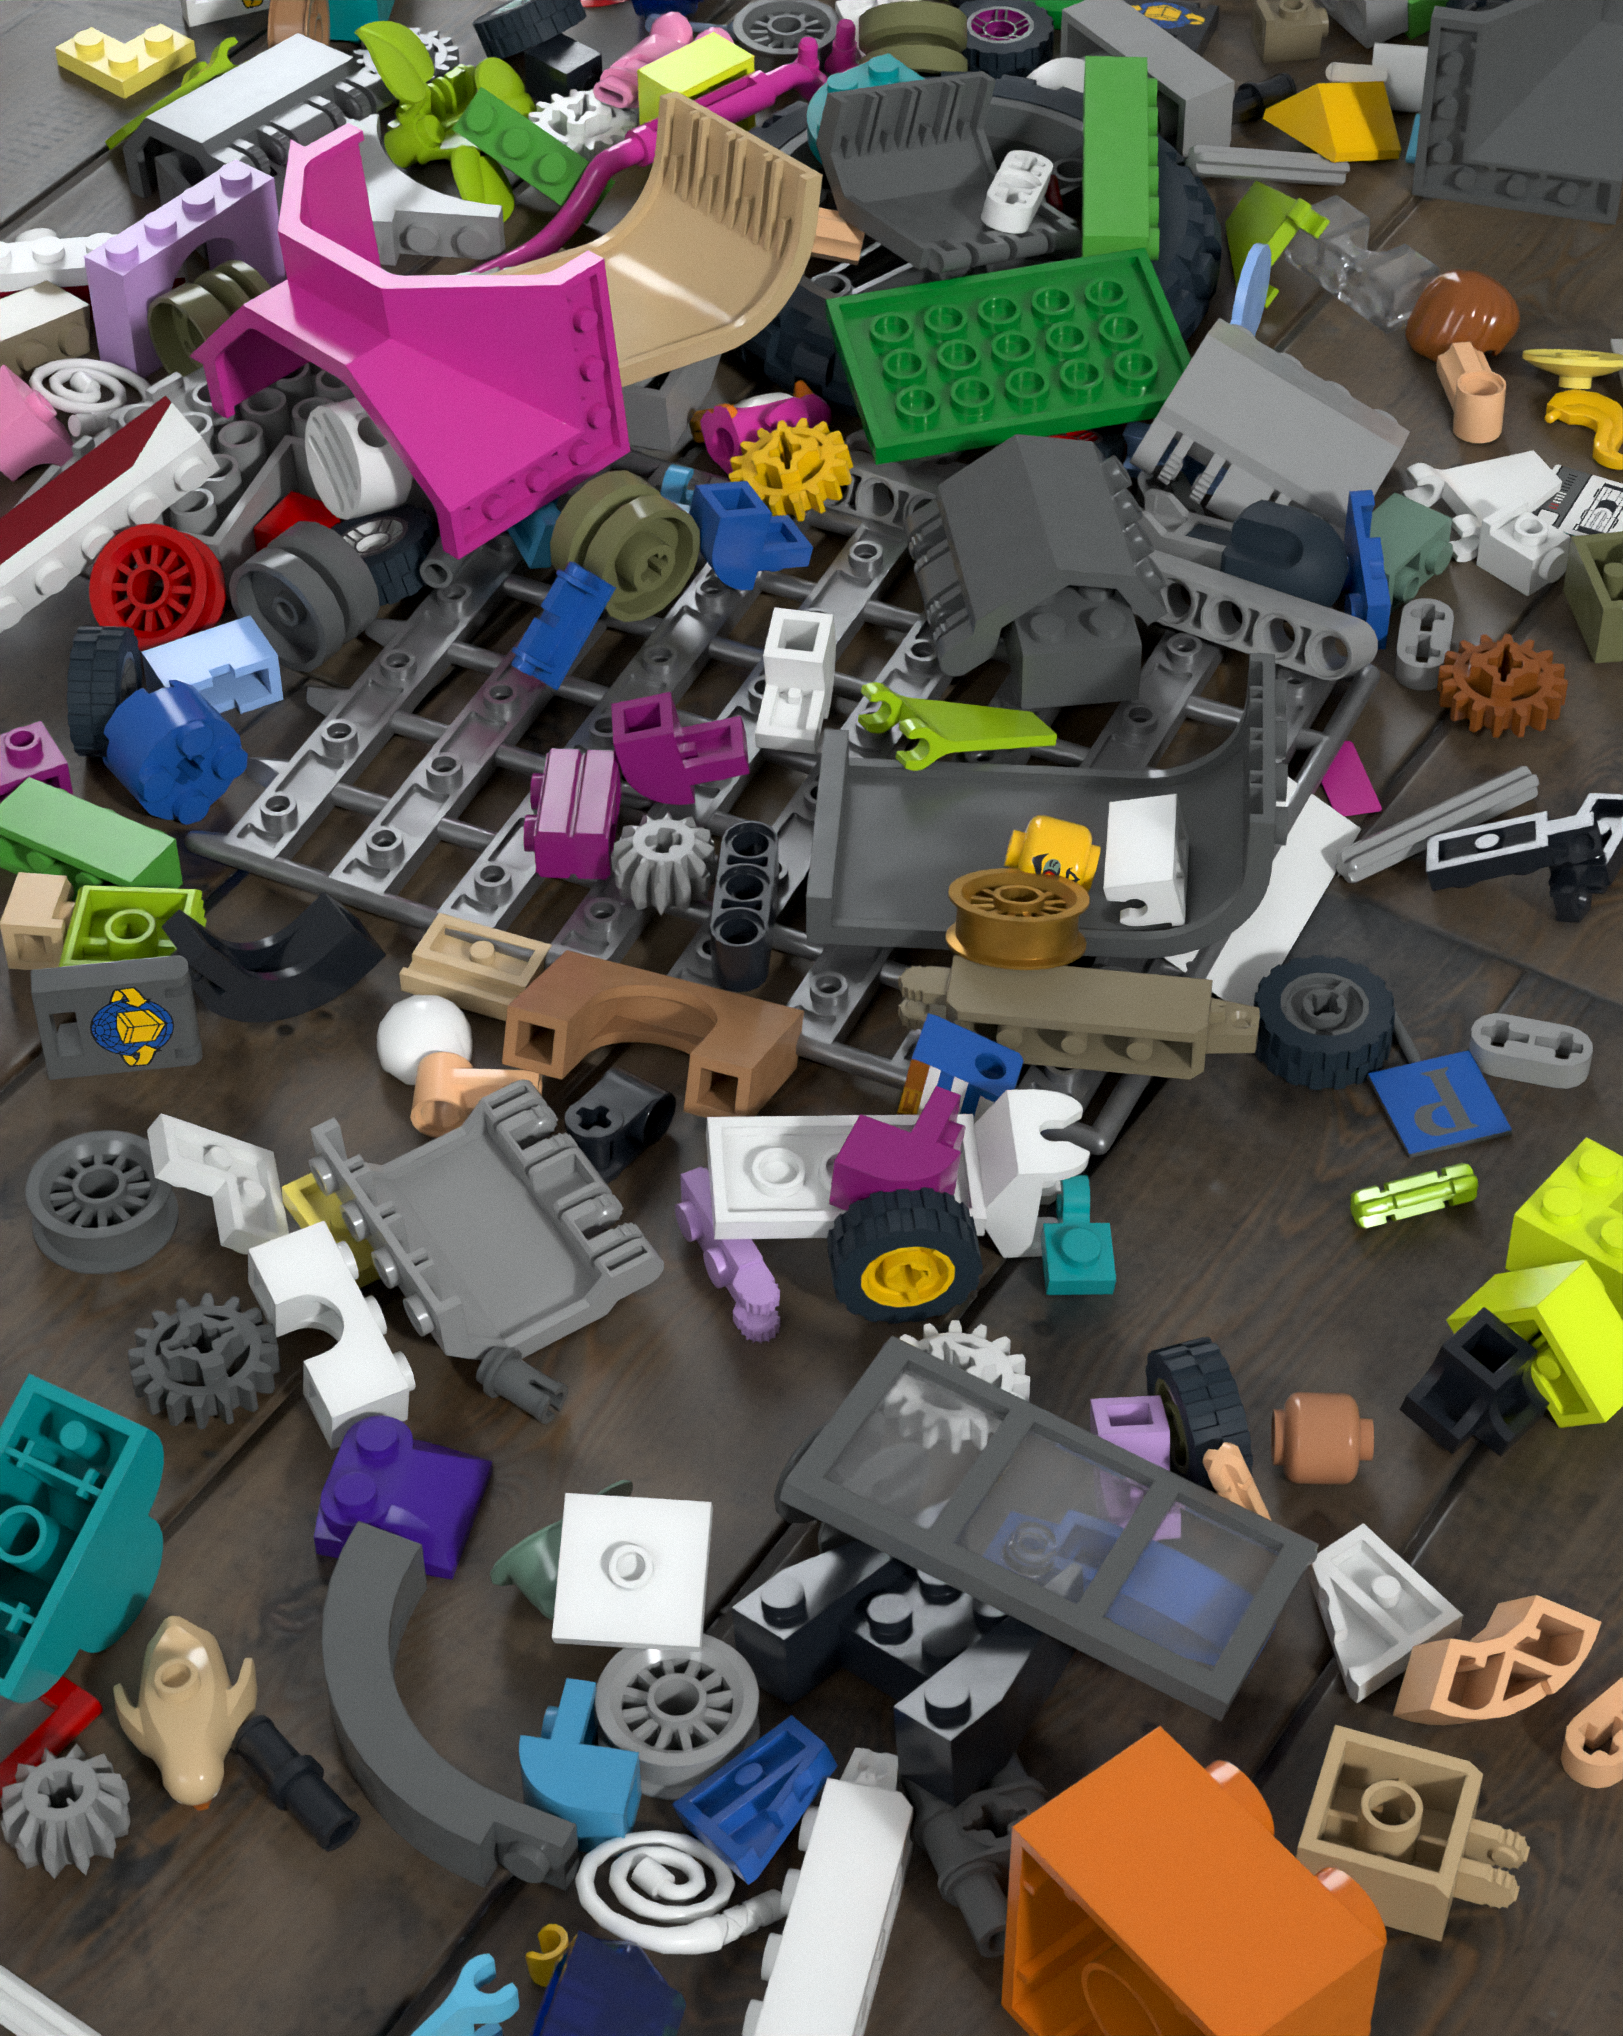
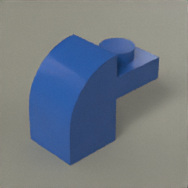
(742, 535)

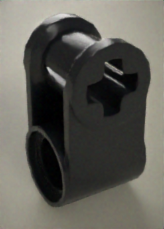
(619, 1120)

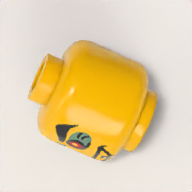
(1054, 848)

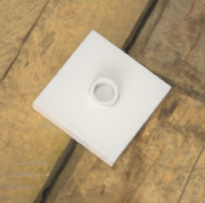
(632, 1572)

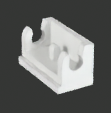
(1147, 859)

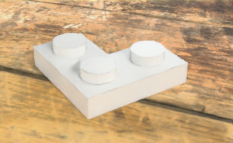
(229, 1170)

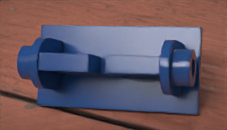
(564, 626)

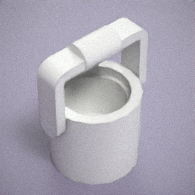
(1396, 65)

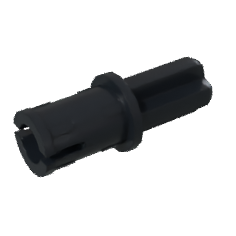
(1254, 98)

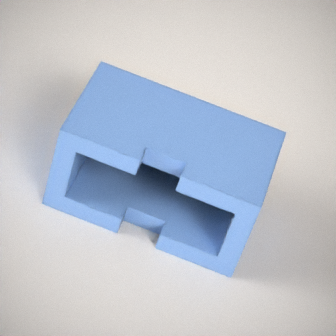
(225, 664)

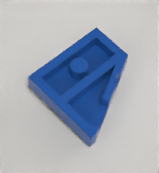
(1366, 580)
(758, 1797)

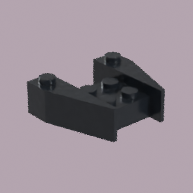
(955, 1664)

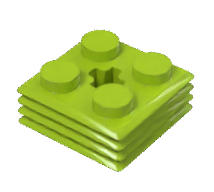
(125, 923)

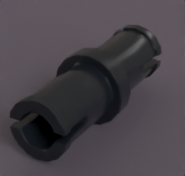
(295, 1783)

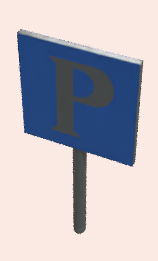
(1437, 1100)

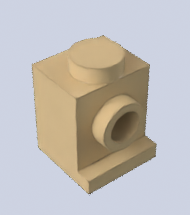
(36, 920)

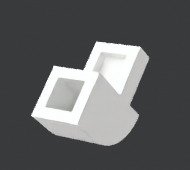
(798, 680)

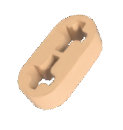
(1593, 1727)

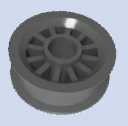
(776, 27)
(100, 1203)

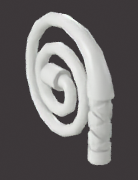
(85, 379)
(646, 1855)

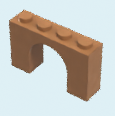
(735, 1042)

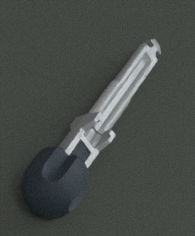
(1264, 545)

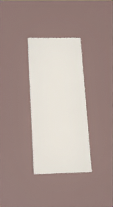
(1295, 887)

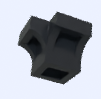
(1478, 1388)

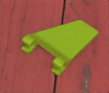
(193, 79)
(1268, 219)
(951, 726)

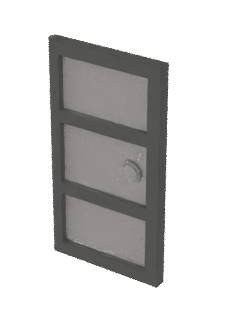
(1052, 1525)

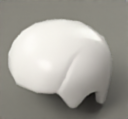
(418, 1029)

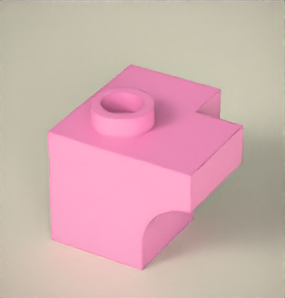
(28, 428)

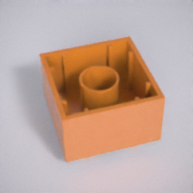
(1177, 1912)

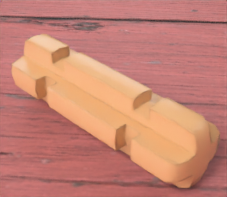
(1233, 1479)

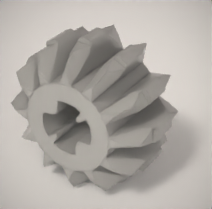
(664, 863)
(65, 1811)

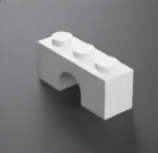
(312, 1284)

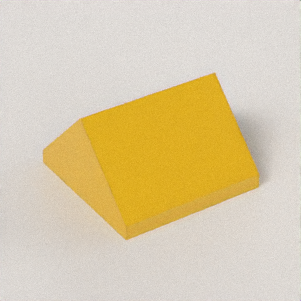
(1340, 121)

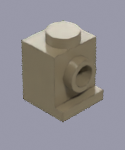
(1288, 30)

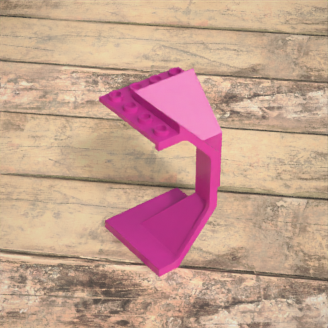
(476, 381)

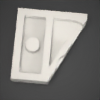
(1376, 1609)

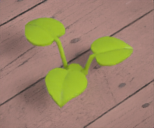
(405, 70)

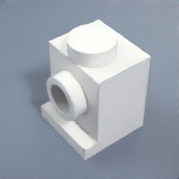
(1522, 548)

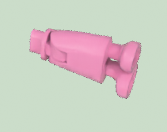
(668, 33)

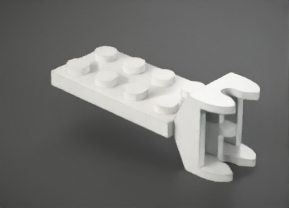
(776, 1171)

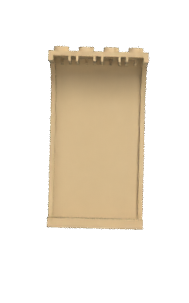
(704, 246)

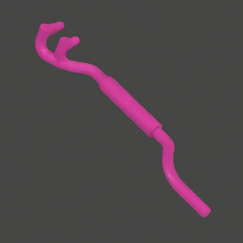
(732, 101)

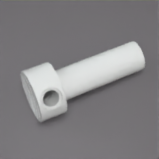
(353, 461)

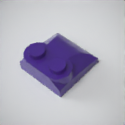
(402, 1489)

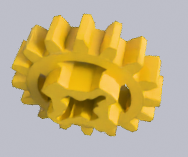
(795, 467)

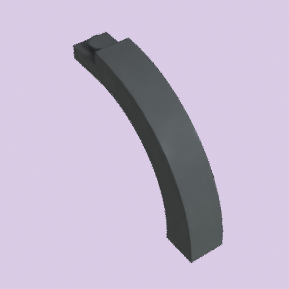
(395, 1767)

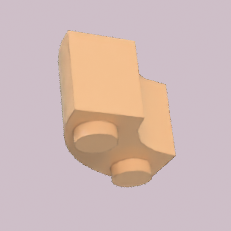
(1508, 1666)

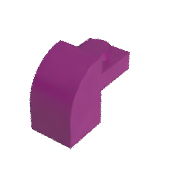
(669, 759)
(890, 1158)

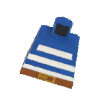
(959, 1063)

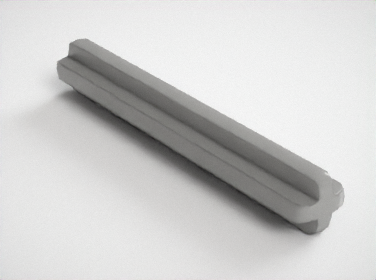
(1265, 165)
(1454, 814)

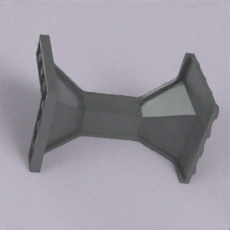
(1525, 108)

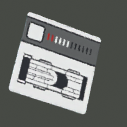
(1584, 504)

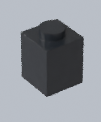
(561, 67)

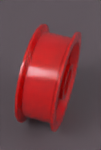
(164, 555)

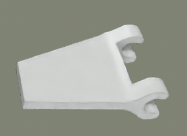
(1482, 489)

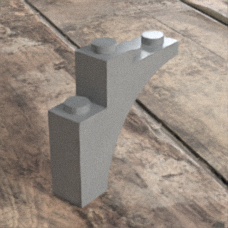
(421, 220)

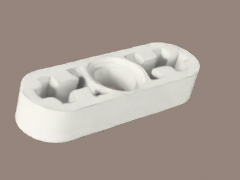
(1017, 191)

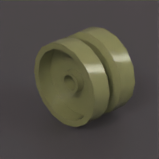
(918, 34)
(630, 540)

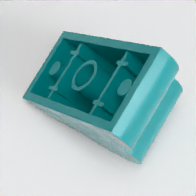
(71, 1532)

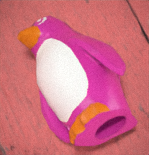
(730, 425)

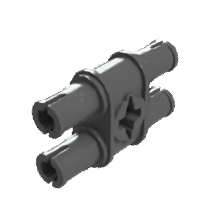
(974, 1846)

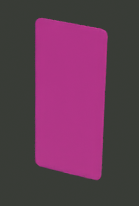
(1349, 785)

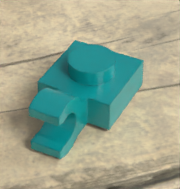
(1074, 1251)

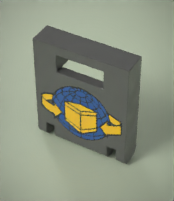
(126, 1016)

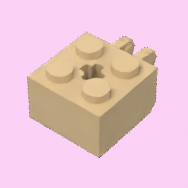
(1407, 1831)

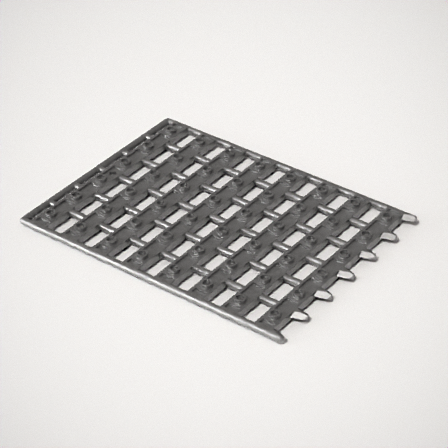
(676, 651)

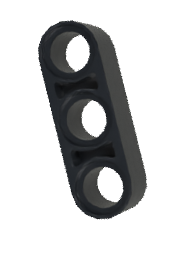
(744, 906)

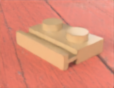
(471, 973)

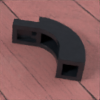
(282, 974)

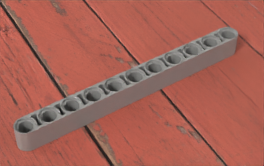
(1209, 589)

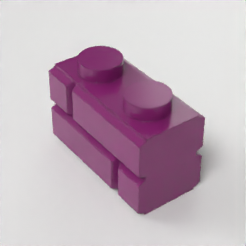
(575, 814)

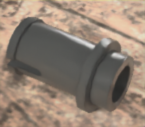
(508, 1376)

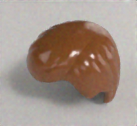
(1462, 309)

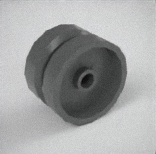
(306, 594)

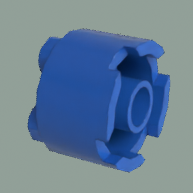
(173, 751)

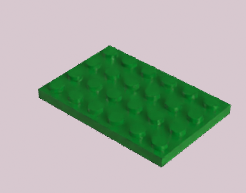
(1008, 354)

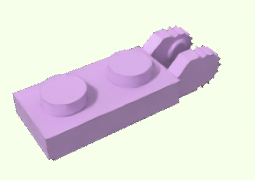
(730, 1261)

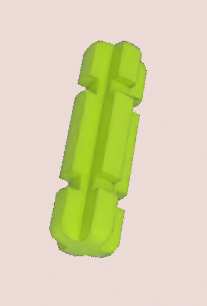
(1413, 1195)

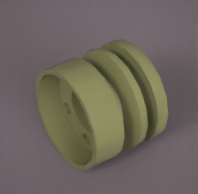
(193, 312)

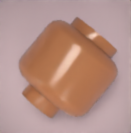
(1320, 1438)

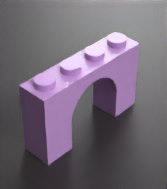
(227, 210)

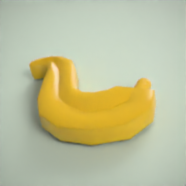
(1594, 412)

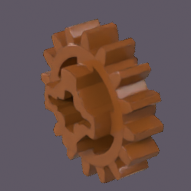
(1502, 685)

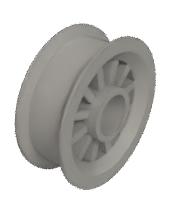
(650, 1685)

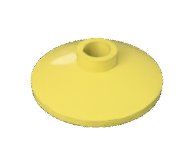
(1574, 366)

